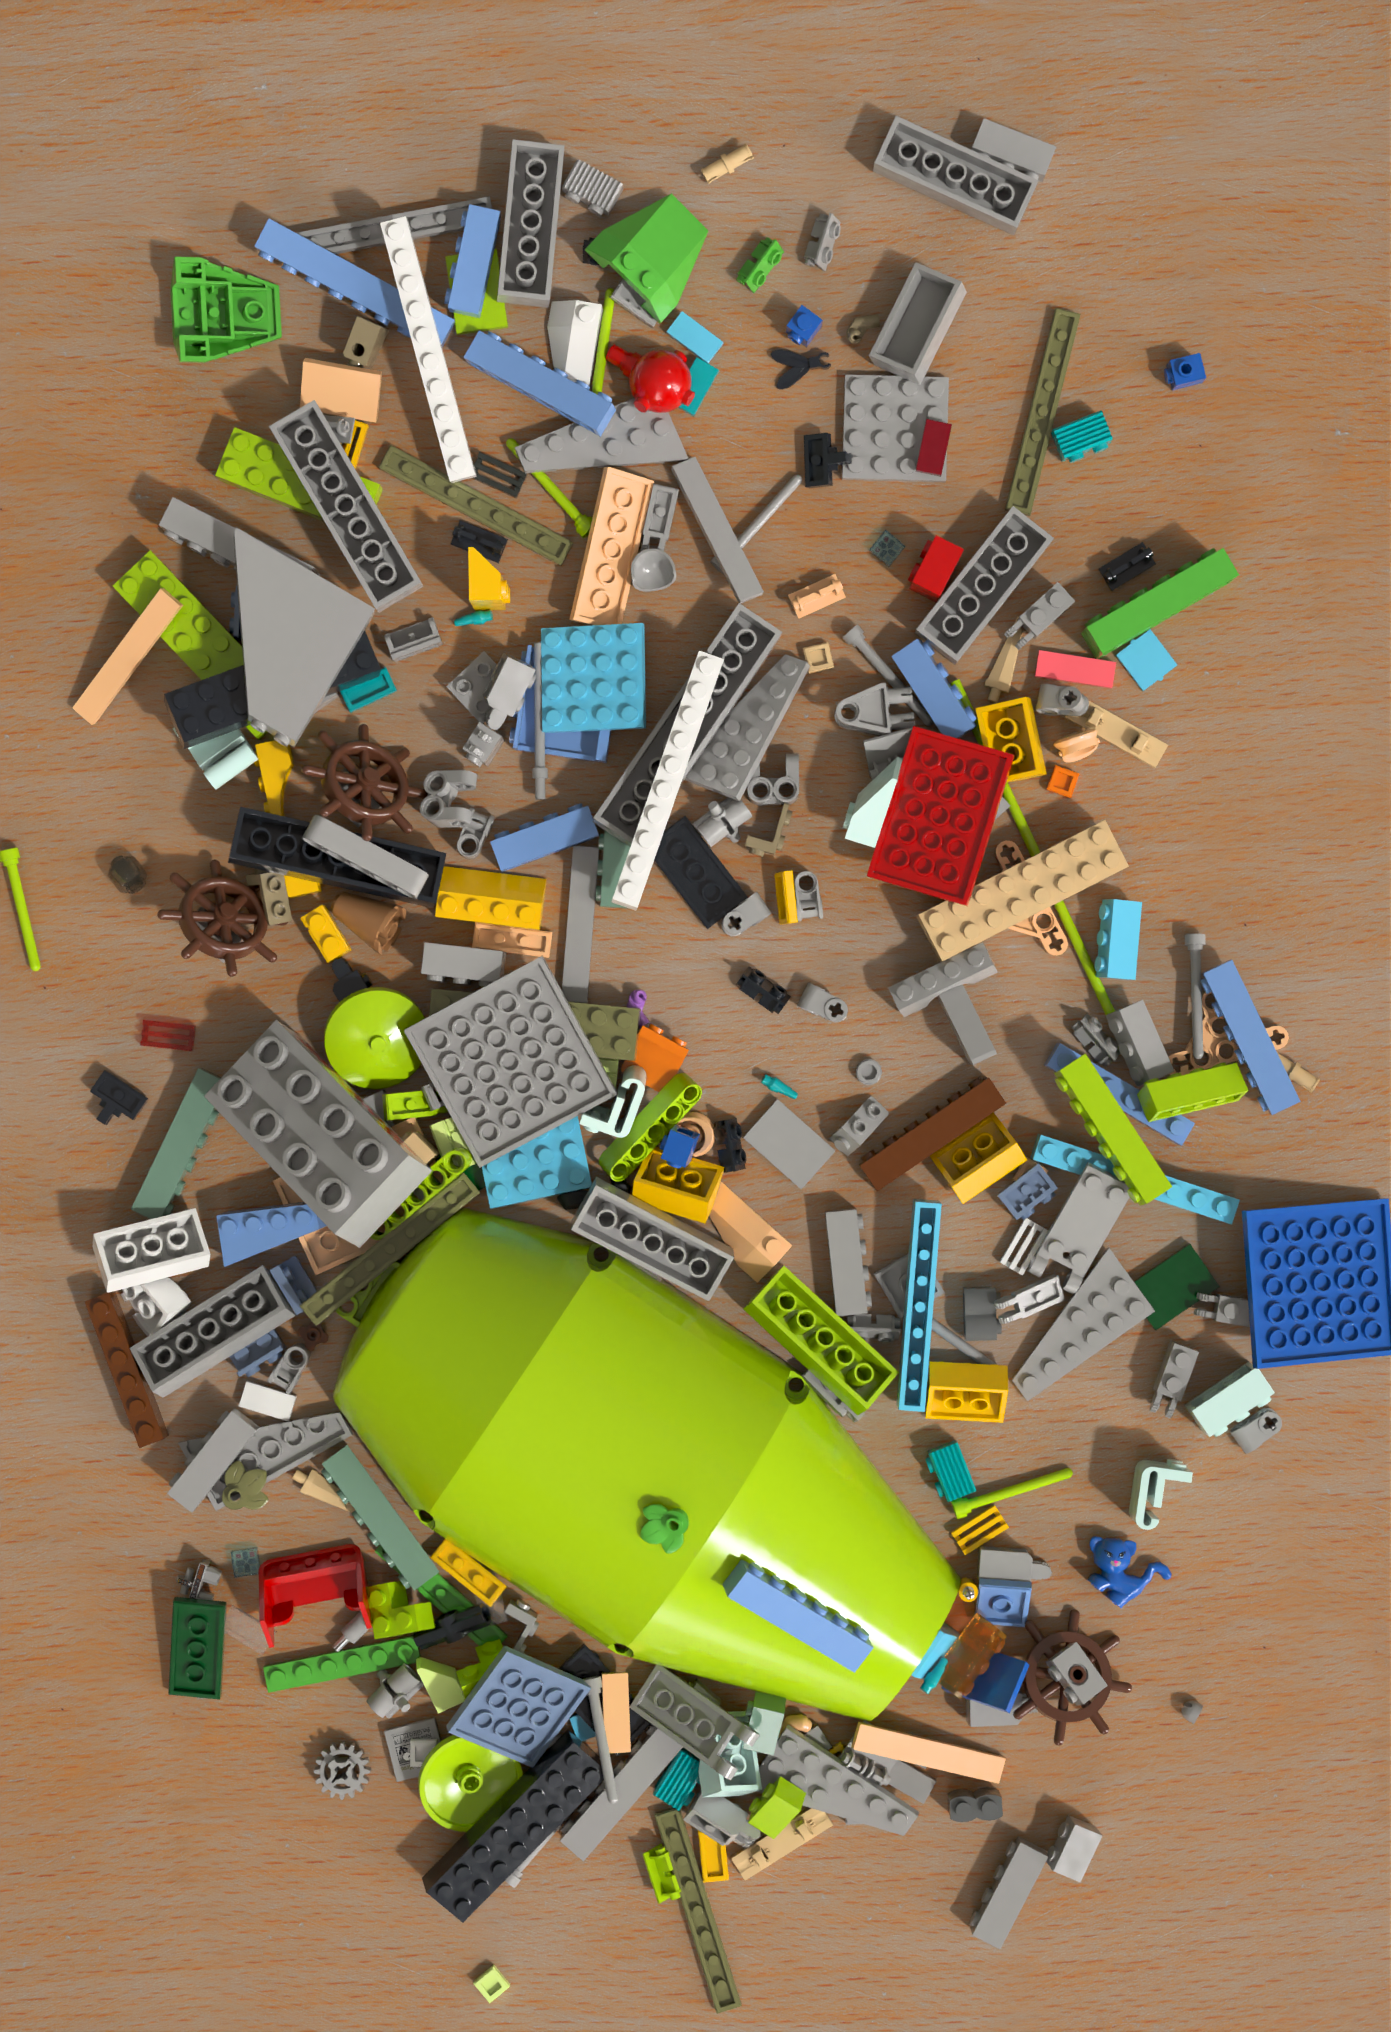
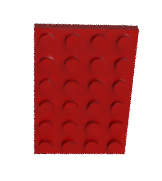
(940, 816)

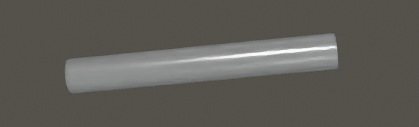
(959, 1343)

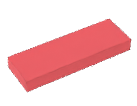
(1075, 669)

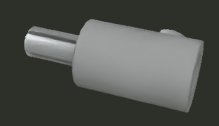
(351, 1631)

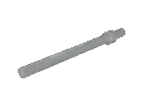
(539, 773)

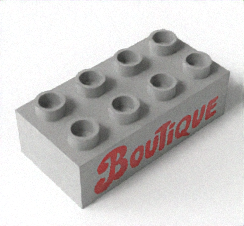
(318, 1134)

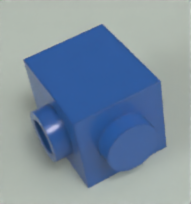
(803, 326)
(1185, 371)
(679, 1146)

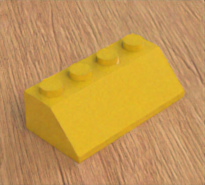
(491, 898)

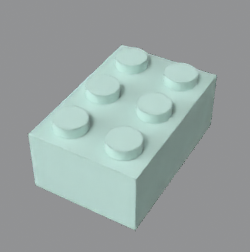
(1230, 1400)

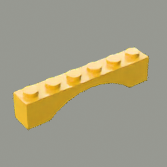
(275, 767)

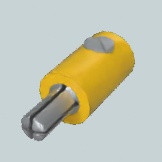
(967, 1590)

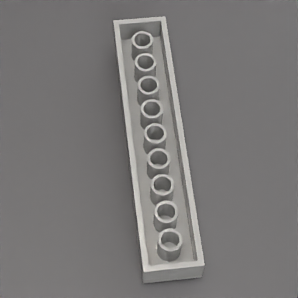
(744, 646)

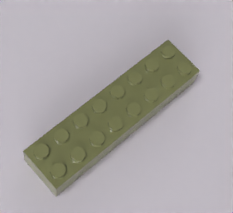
(608, 1028)

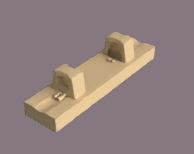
(1121, 734)
(799, 1831)

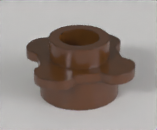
(311, 1342)

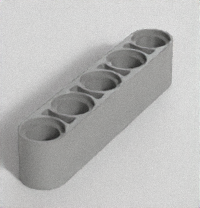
(365, 856)

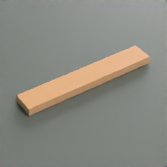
(127, 656)
(928, 1752)

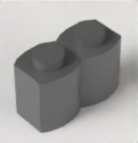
(980, 1314)
(969, 1805)

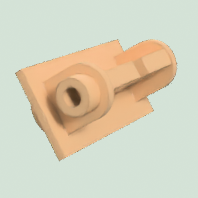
(817, 596)

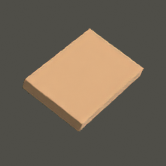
(341, 389)

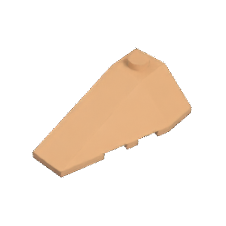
(753, 1239)

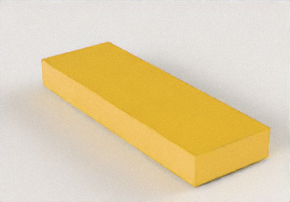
(468, 1572)

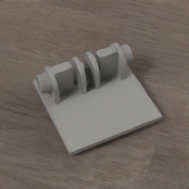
(471, 684)
(885, 749)
(868, 1764)

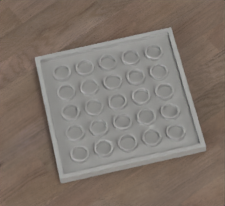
(510, 1061)

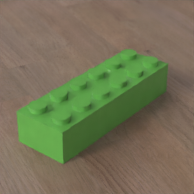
(1165, 600)

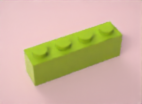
(1192, 1091)

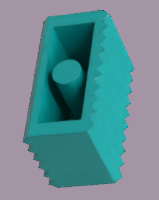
(1082, 436)
(950, 1470)
(679, 1780)

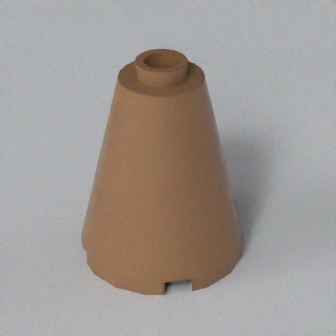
(369, 919)

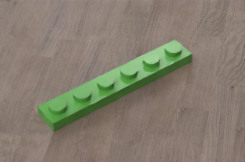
(341, 1664)

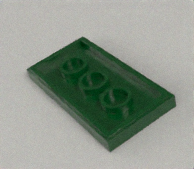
(197, 1648)

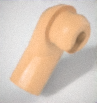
(798, 1722)

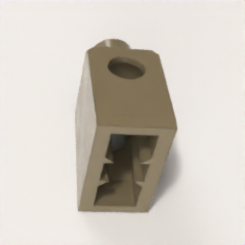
(369, 336)

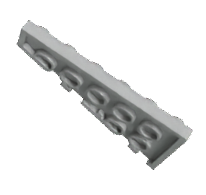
(1093, 1317)
(279, 1447)
(833, 1786)

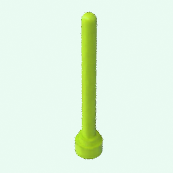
(603, 342)
(582, 522)
(10, 860)
(963, 1506)

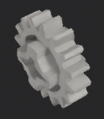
(335, 1762)

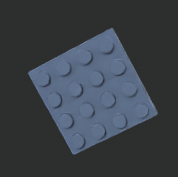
(518, 1706)

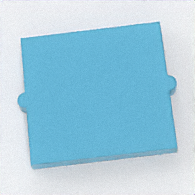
(1146, 660)

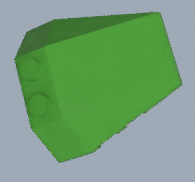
(653, 252)
(220, 310)

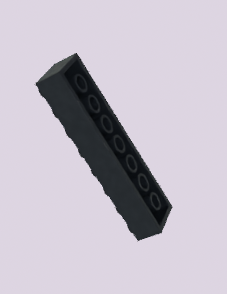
(220, 704)
(277, 846)
(514, 1826)

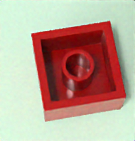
(936, 568)

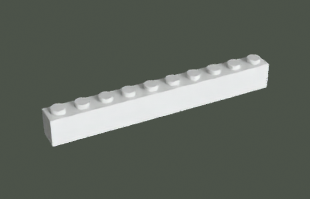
(428, 349)
(667, 780)

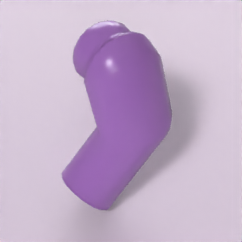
(637, 1000)

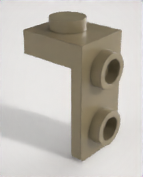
(759, 846)
(273, 895)

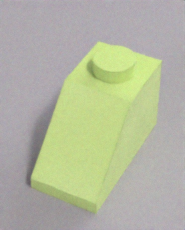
(440, 1683)

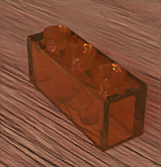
(971, 1655)

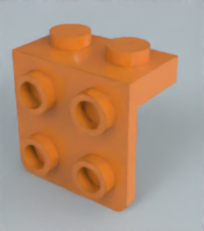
(658, 1056)

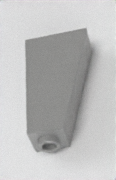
(966, 1025)

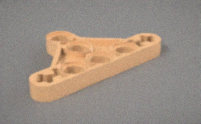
(1029, 925)
(1213, 1041)

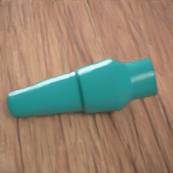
(476, 618)
(777, 1085)
(932, 1678)

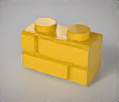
(326, 933)

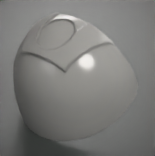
(652, 570)

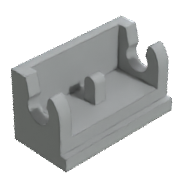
(413, 640)

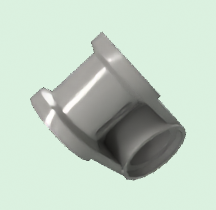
(1061, 700)
(475, 832)
(808, 898)
(748, 913)
(818, 1002)
(288, 1371)
(1253, 1431)

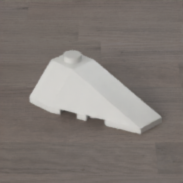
(574, 337)
(156, 1303)

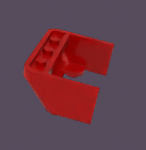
(308, 1580)

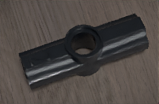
(454, 1626)

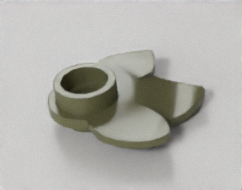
(247, 1484)

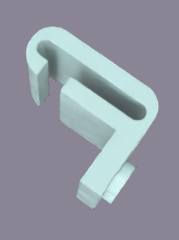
(223, 757)
(607, 1119)
(1149, 1485)

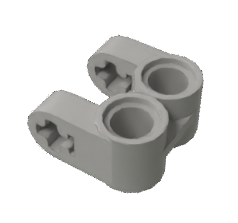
(774, 784)
(441, 798)

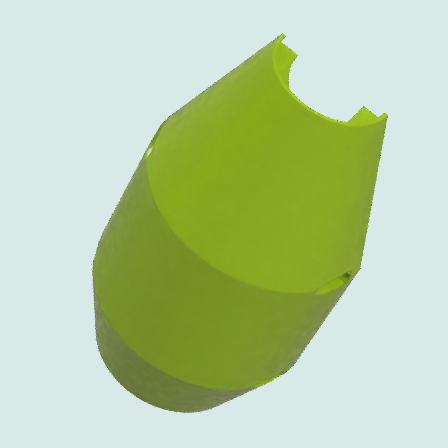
(566, 1393)

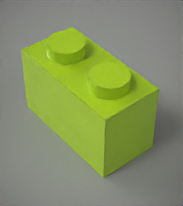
(776, 1807)

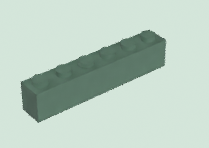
(178, 1149)
(380, 1517)

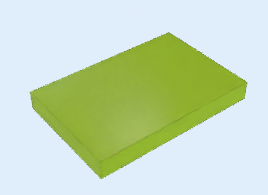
(493, 312)

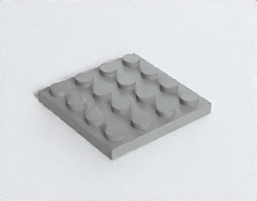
(887, 425)

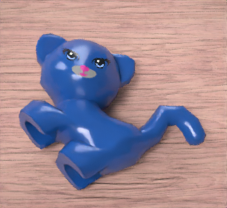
(1112, 1558)

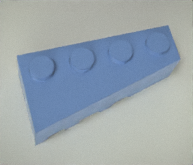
(262, 1228)

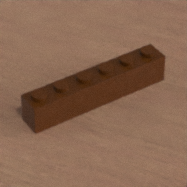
(932, 1133)
(130, 1382)

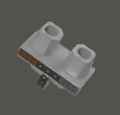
(204, 1574)

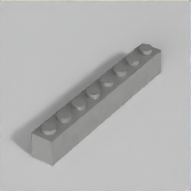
(631, 1780)

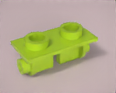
(659, 1871)

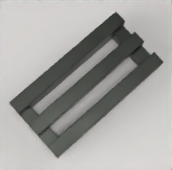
(478, 466)

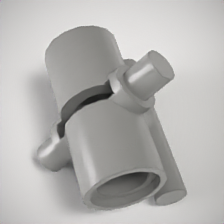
(722, 821)
(395, 1691)

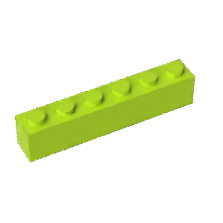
(1112, 1130)

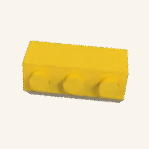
(486, 584)
(1013, 729)
(978, 1158)
(679, 1191)
(966, 1391)

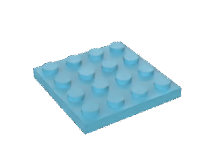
(593, 678)
(539, 1168)

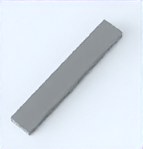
(717, 530)
(580, 923)

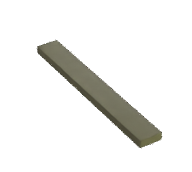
(1042, 411)
(475, 505)
(389, 1249)
(698, 1910)

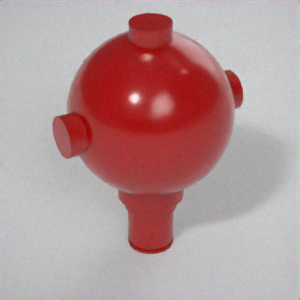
(656, 379)

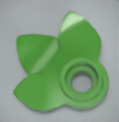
(662, 1529)

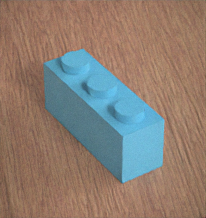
(1118, 939)

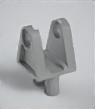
(872, 710)

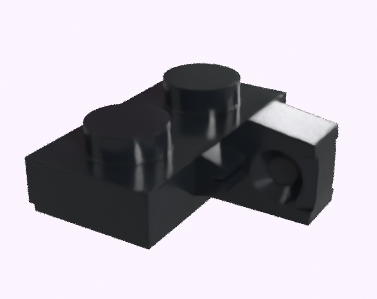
(822, 460)
(117, 1098)

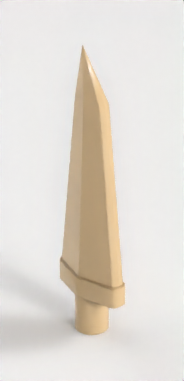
(1003, 669)
(319, 1488)

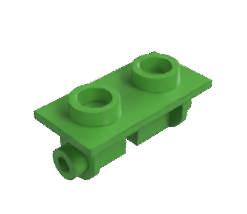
(767, 254)

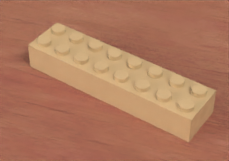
(1023, 891)

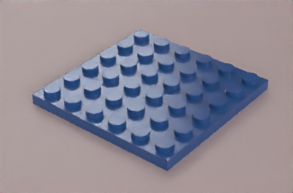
(1318, 1282)

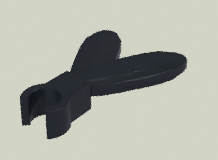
(799, 364)

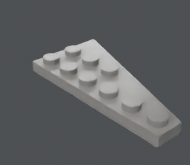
(626, 441)
(748, 730)

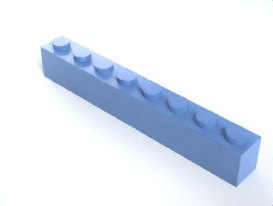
(340, 277)

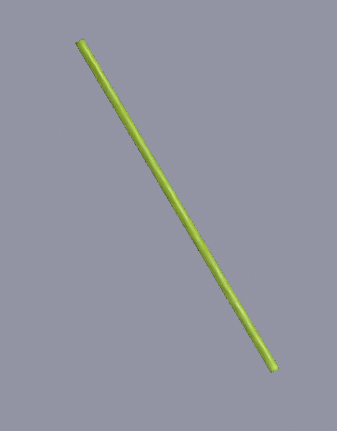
(1060, 906)

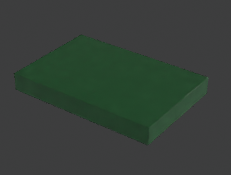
(1174, 1285)

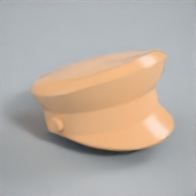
(1077, 745)
(701, 1124)

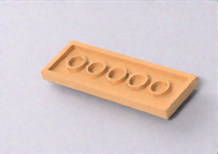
(611, 548)

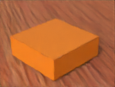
(1062, 781)

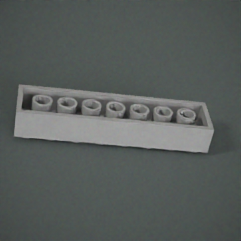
(346, 506)

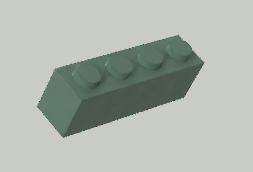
(610, 868)

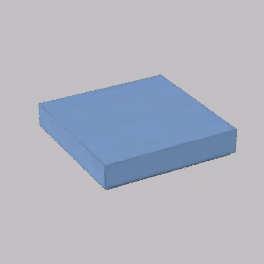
(1003, 1601)

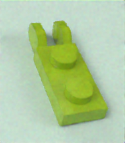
(408, 1105)

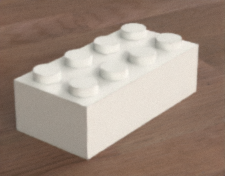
(151, 1250)

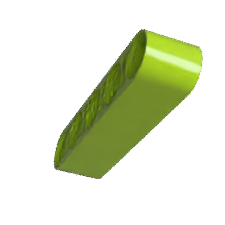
(650, 1127)
(429, 1187)

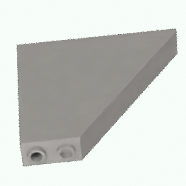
(292, 637)

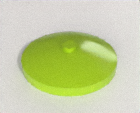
(368, 1038)
(463, 1782)

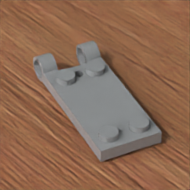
(1082, 1225)
(690, 1718)

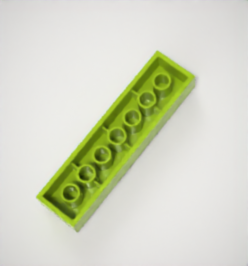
(193, 631)

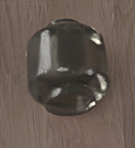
(127, 874)

